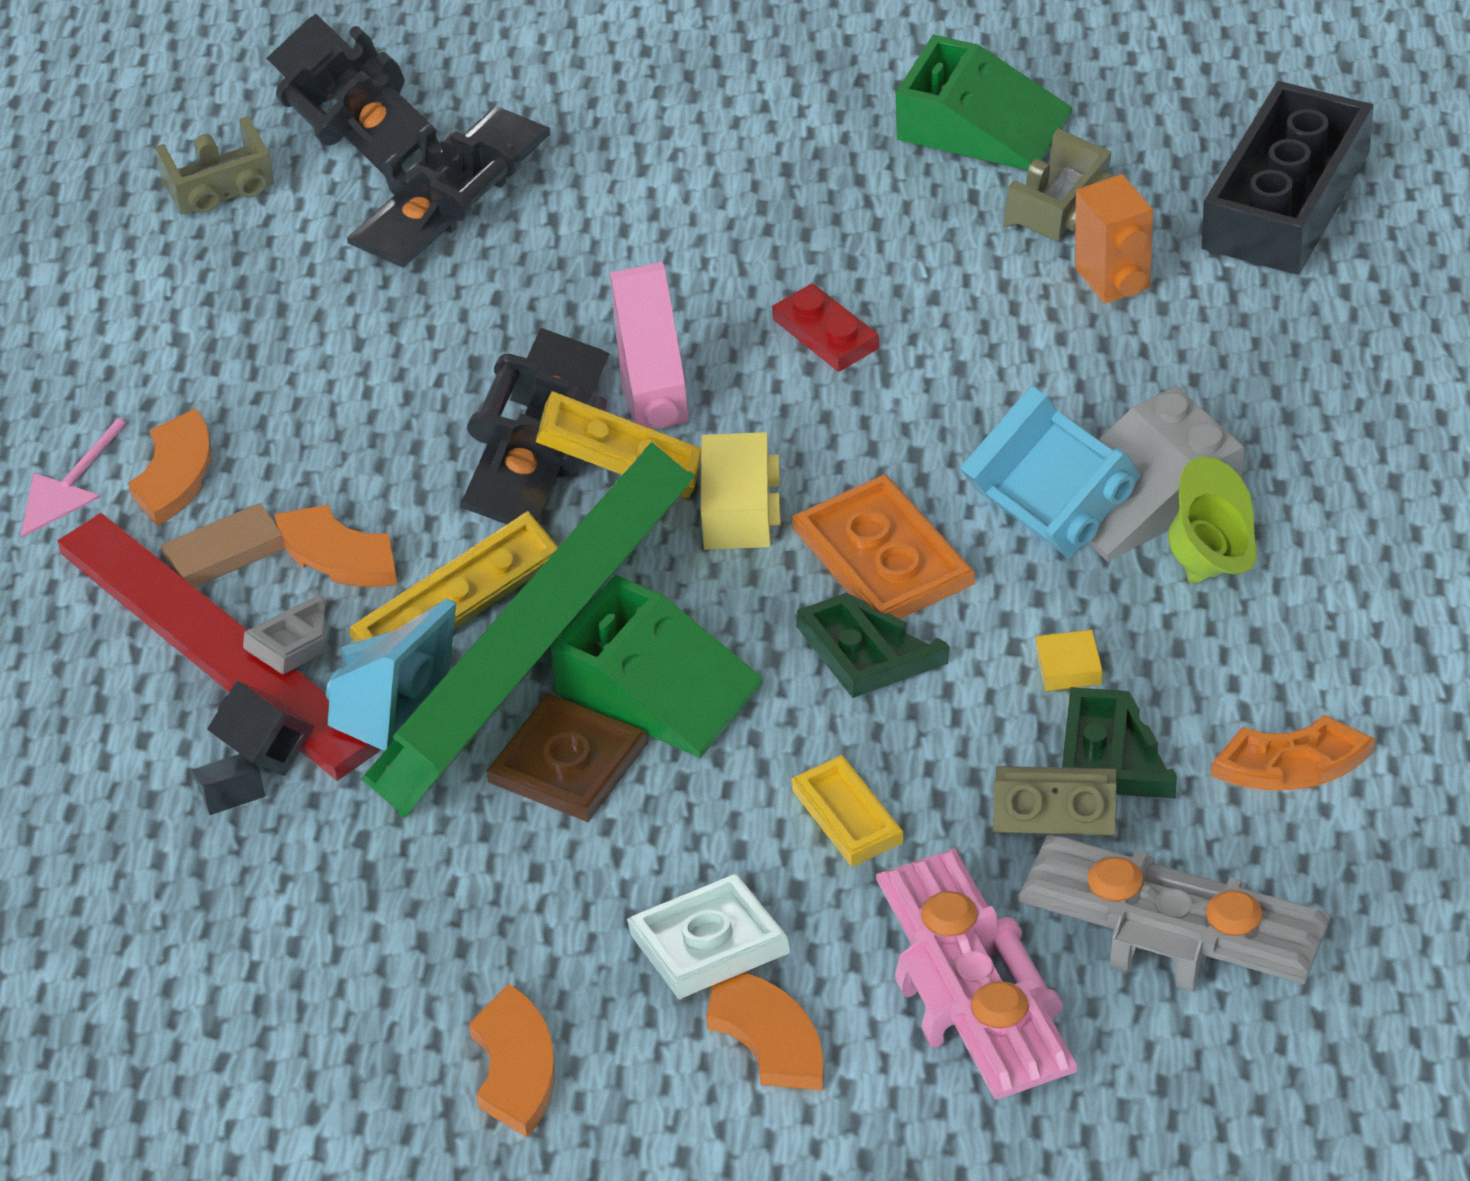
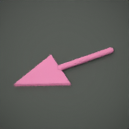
(54, 499)

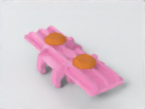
(950, 966)

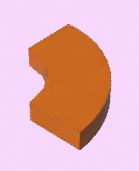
(176, 469)
(328, 546)
(1294, 758)
(772, 1029)
(520, 1060)

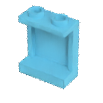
(1050, 473)

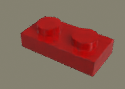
(825, 327)

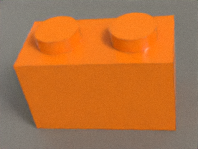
(1113, 238)

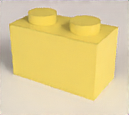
(737, 490)

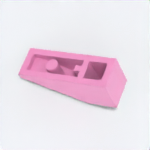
(648, 347)

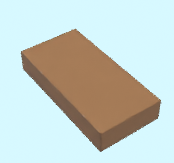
(223, 545)

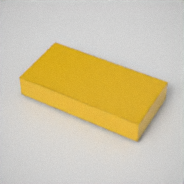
(847, 810)

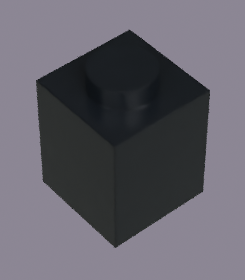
(260, 727)

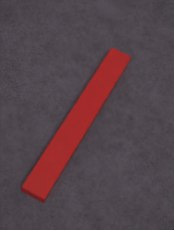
(204, 633)

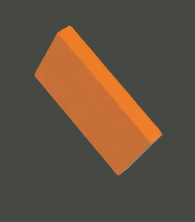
(883, 548)

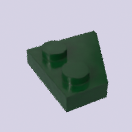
(865, 645)
(1108, 734)

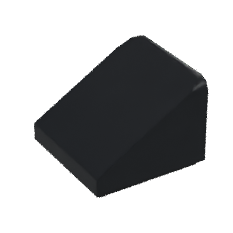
(229, 783)

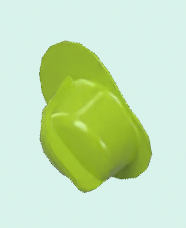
(1213, 521)

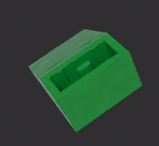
(976, 106)
(651, 668)

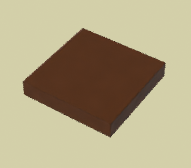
(567, 757)

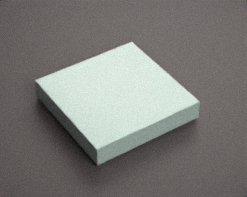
(708, 936)

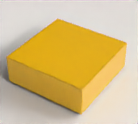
(1068, 660)

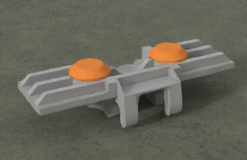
(1174, 912)

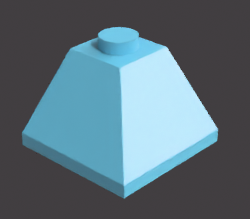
(392, 677)

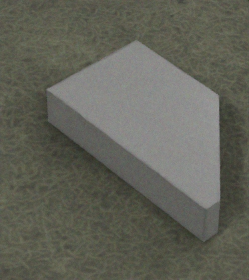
(290, 636)

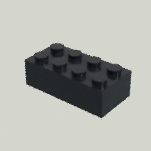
(1287, 177)

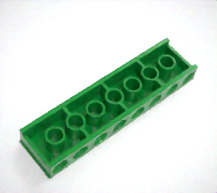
(526, 629)

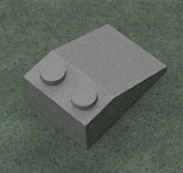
(1159, 441)

